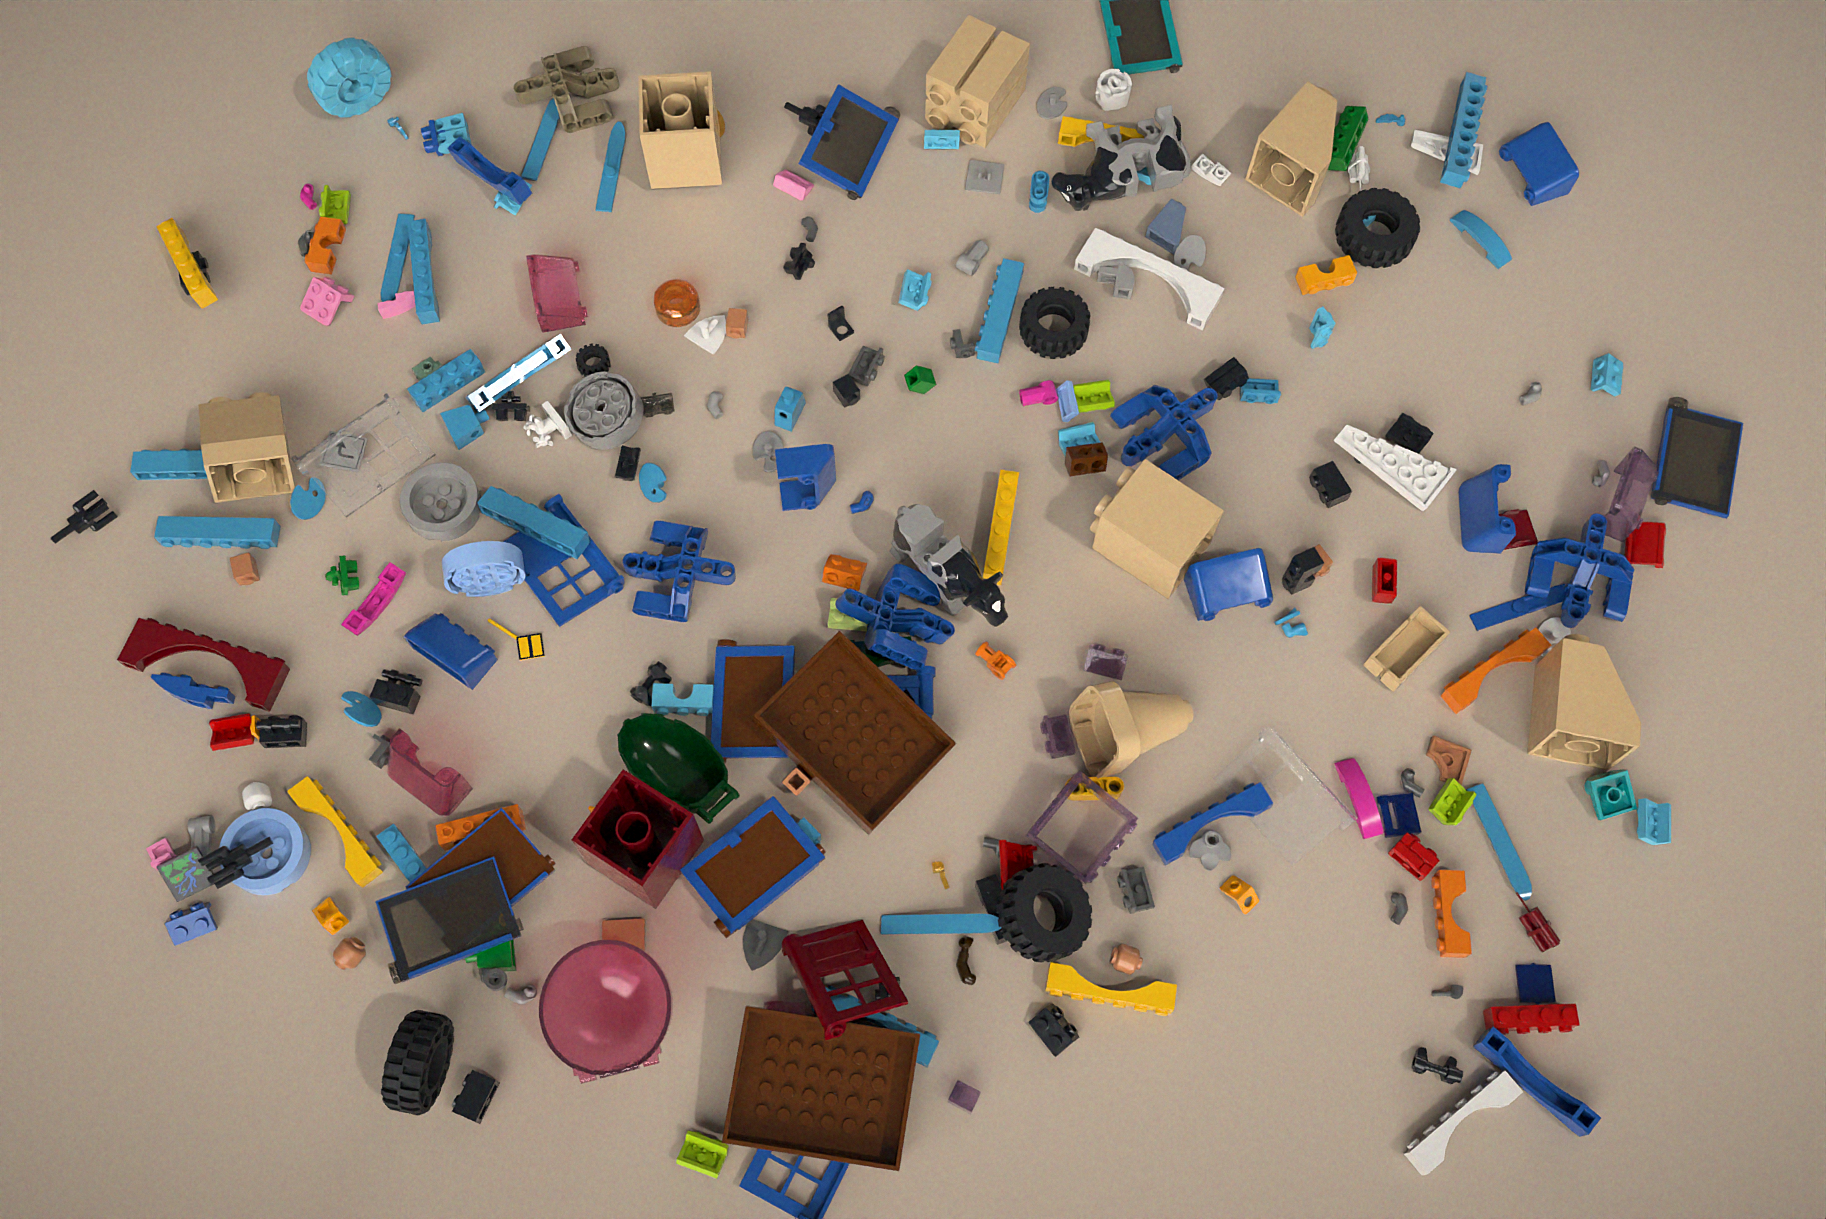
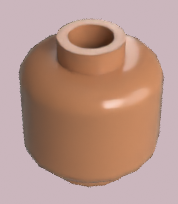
(349, 953)
(1126, 959)

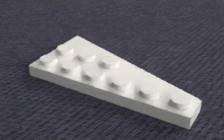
(1402, 469)

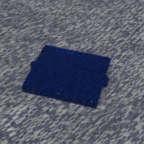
(1535, 984)

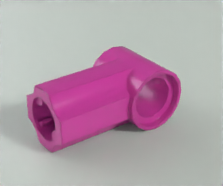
(1043, 393)

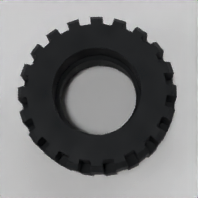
(1059, 303)

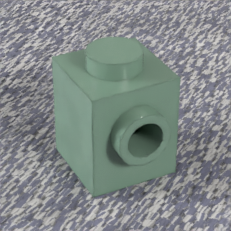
(426, 368)

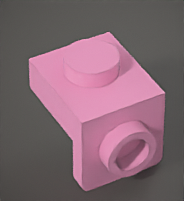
(160, 852)

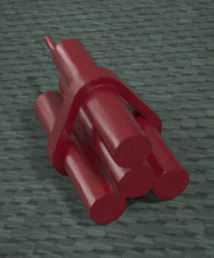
(1539, 928)

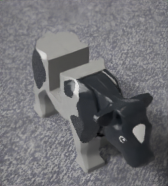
(1116, 162)
(946, 563)

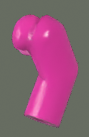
(306, 196)

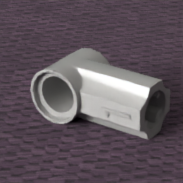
(970, 261)
(201, 832)

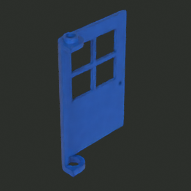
(541, 558)
(820, 1200)

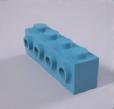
(446, 380)

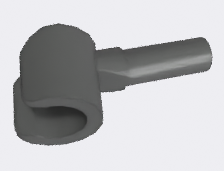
(1455, 993)

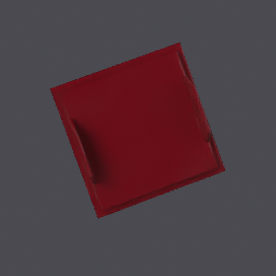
(1524, 529)

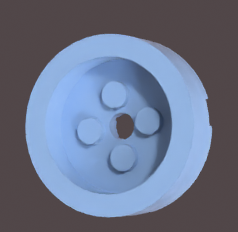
(483, 568)
(289, 855)

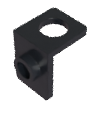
(836, 319)

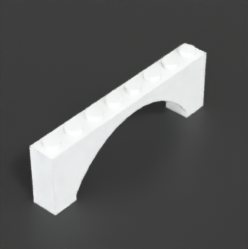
(1196, 292)

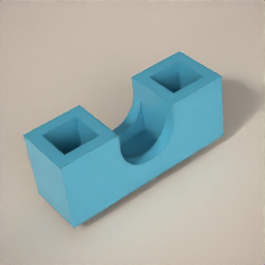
(666, 702)

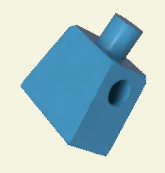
(790, 404)
(464, 424)

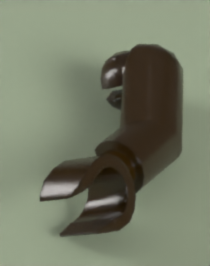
(962, 965)

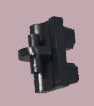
(801, 261)
(520, 409)
(627, 463)

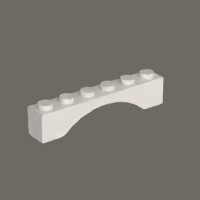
(1430, 1150)

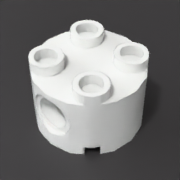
(1113, 89)

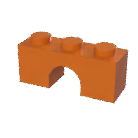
(327, 232)

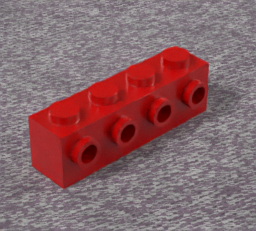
(1532, 1017)

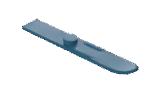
(541, 142)
(611, 168)
(396, 258)
(1501, 842)
(939, 924)

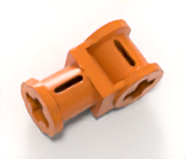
(996, 661)

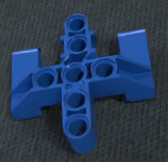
(1152, 399)
(1619, 572)
(679, 603)
(885, 618)

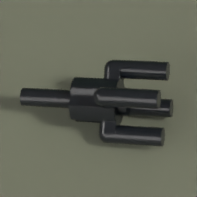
(807, 115)
(85, 518)
(232, 861)

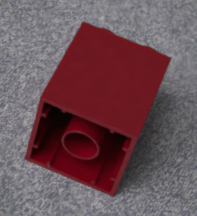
(638, 838)

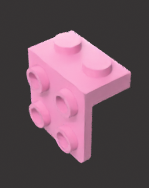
(323, 299)

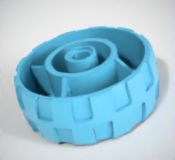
(349, 77)

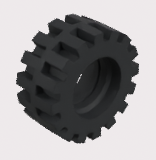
(590, 352)

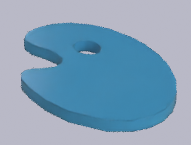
(652, 478)
(303, 502)
(363, 713)

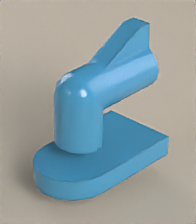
(1298, 630)

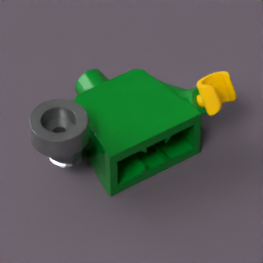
(493, 964)

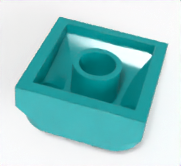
(1611, 793)

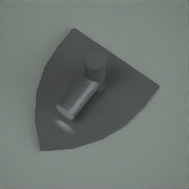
(761, 943)

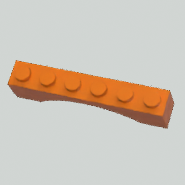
(1526, 649)

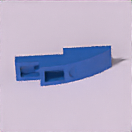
(190, 692)

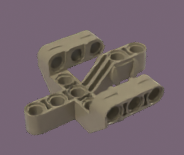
(561, 79)

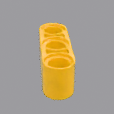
(1104, 783)

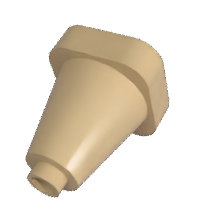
(1121, 725)

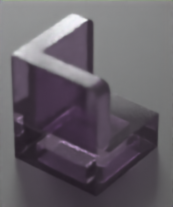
(964, 1097)

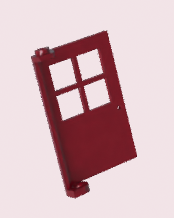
(834, 952)

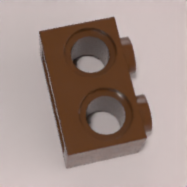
(1086, 459)

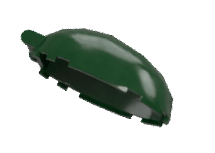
(676, 763)

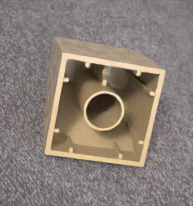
(1296, 149)
(245, 447)
(1581, 707)

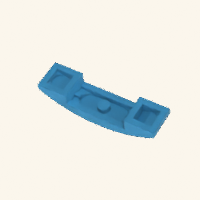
(1484, 235)

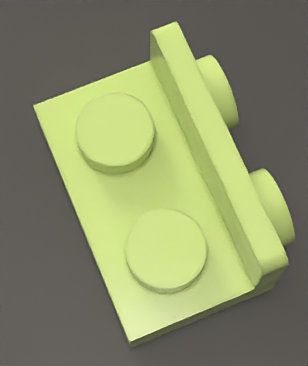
(839, 620)

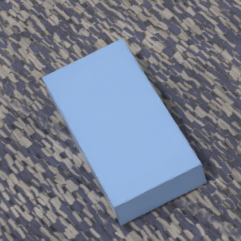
(1067, 401)

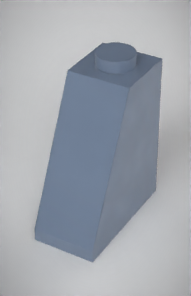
(1167, 226)

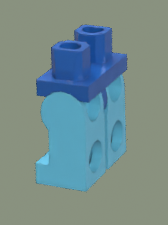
(444, 133)

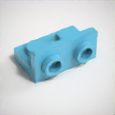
(941, 139)

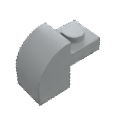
(1122, 279)

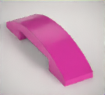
(376, 601)
(1361, 797)

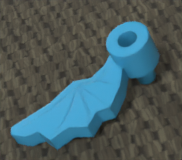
(1388, 118)
(392, 122)

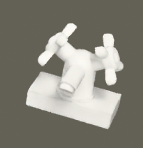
(546, 426)

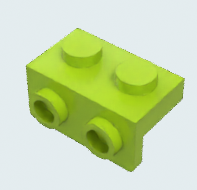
(335, 204)
(1093, 396)
(1451, 803)
(702, 1154)

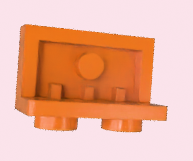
(844, 572)

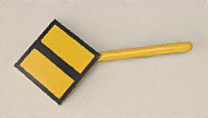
(528, 646)

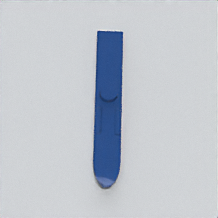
(1516, 608)

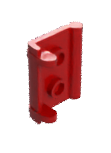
(1646, 544)
(1014, 858)

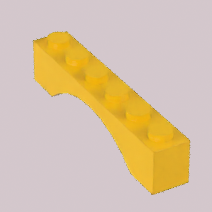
(1073, 132)
(186, 264)
(1001, 524)
(358, 861)
(1066, 981)

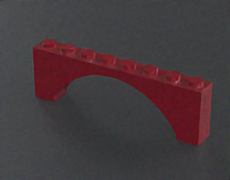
(153, 642)

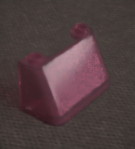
(556, 292)
(438, 792)

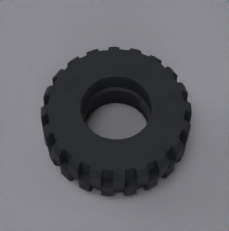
(1371, 248)
(1070, 909)
(417, 1062)

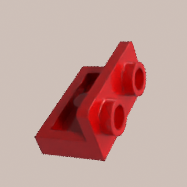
(231, 732)

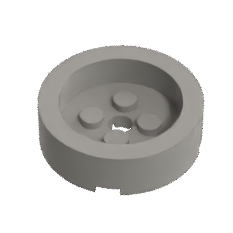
(619, 418)
(438, 484)

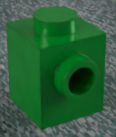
(920, 379)

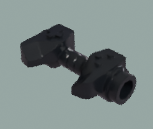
(655, 672)
(1448, 1072)

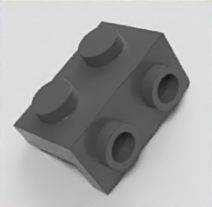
(866, 364)
(1136, 890)

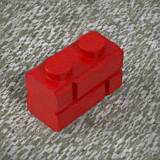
(1384, 580)
(1414, 856)

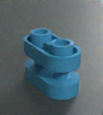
(1039, 191)

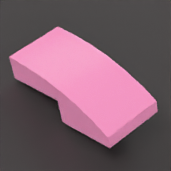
(403, 303)

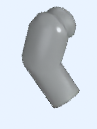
(1533, 394)
(712, 405)
(523, 996)

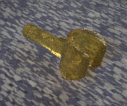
(938, 867)

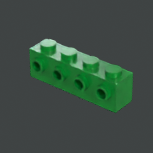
(1347, 136)

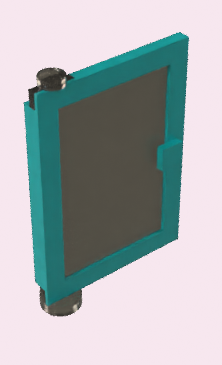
(1141, 35)

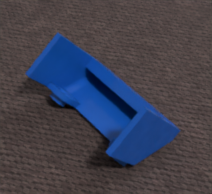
(815, 473)

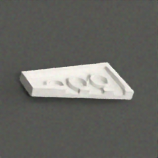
(1437, 145)

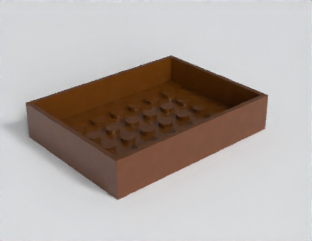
(853, 732)
(818, 1095)

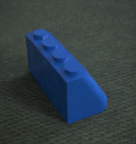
(452, 649)

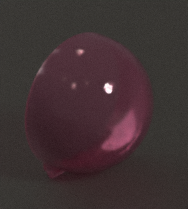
(606, 1009)

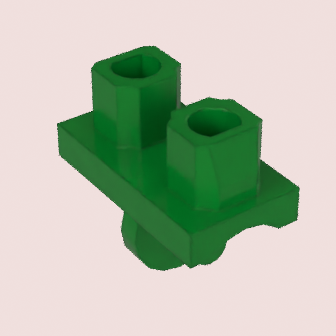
(346, 583)

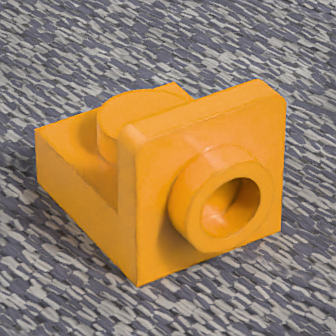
(330, 916)

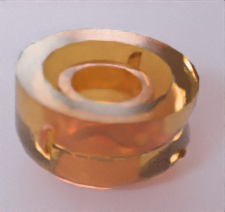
(676, 314)

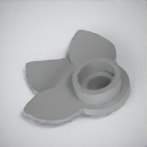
(1210, 853)

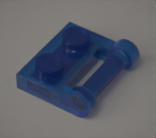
(1404, 812)

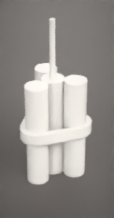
(1359, 167)

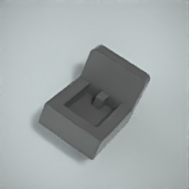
(961, 350)
(380, 756)

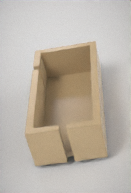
(1406, 648)

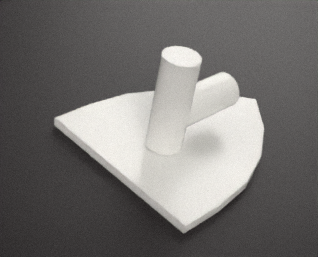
(708, 333)

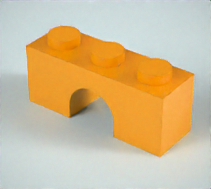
(1313, 280)

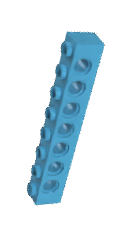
(1463, 130)

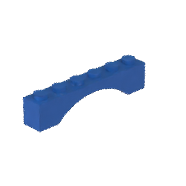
(505, 182)
(1247, 803)
(1566, 1108)

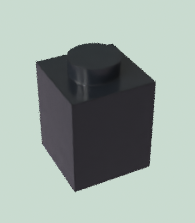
(846, 390)

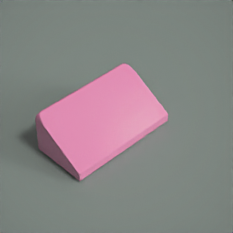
(792, 184)

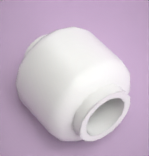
(257, 796)

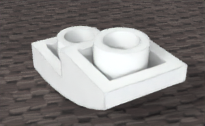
(1208, 170)

